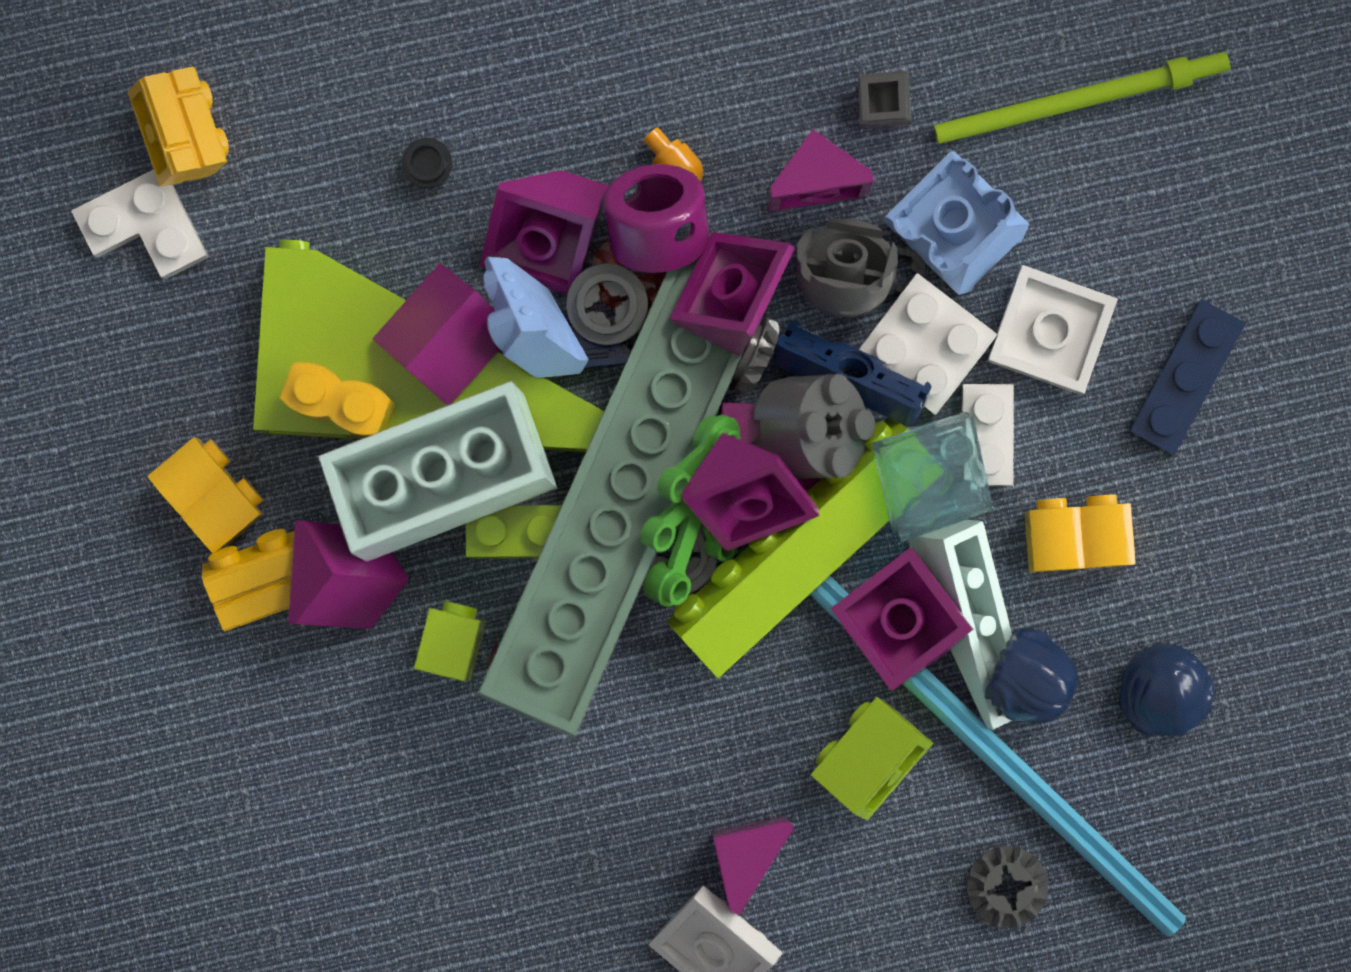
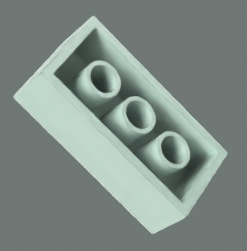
(437, 472)

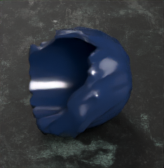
(1032, 678)
(1165, 691)

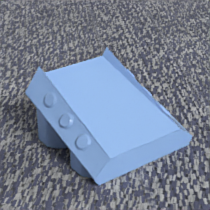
(957, 223)
(530, 323)

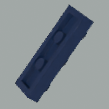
(1186, 377)

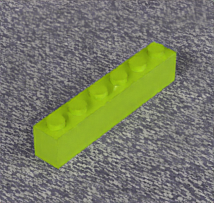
(783, 568)

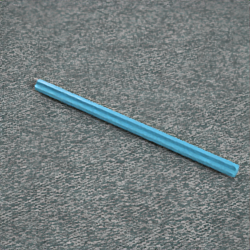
(1031, 788)

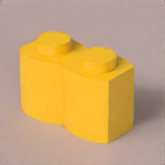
(325, 397)
(207, 494)
(1079, 536)

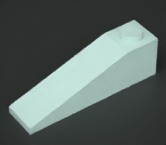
(965, 569)

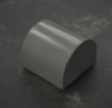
(884, 100)

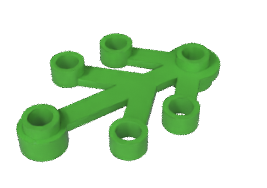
(667, 581)

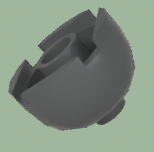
(845, 267)

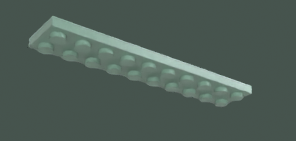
(595, 548)

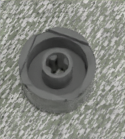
(814, 425)

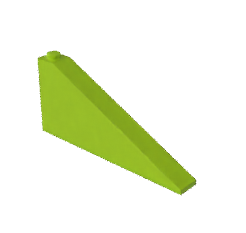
(328, 318)

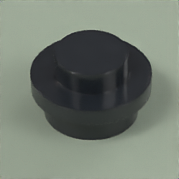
(427, 163)

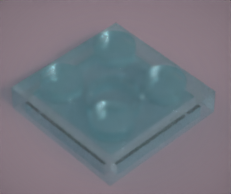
(933, 476)

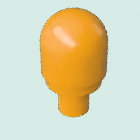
(673, 153)

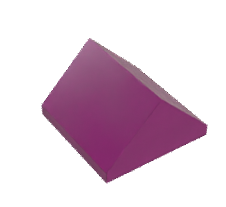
(819, 176)
(731, 289)
(441, 334)
(746, 493)
(335, 585)
(902, 619)
(746, 856)

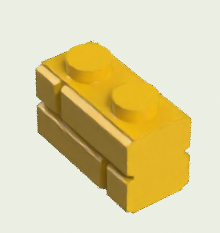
(178, 126)
(250, 581)

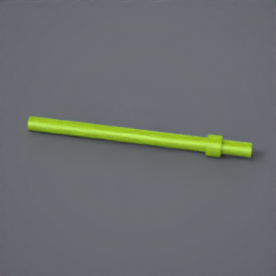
(1176, 74)

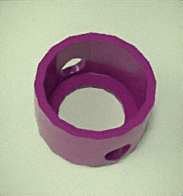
(646, 223)

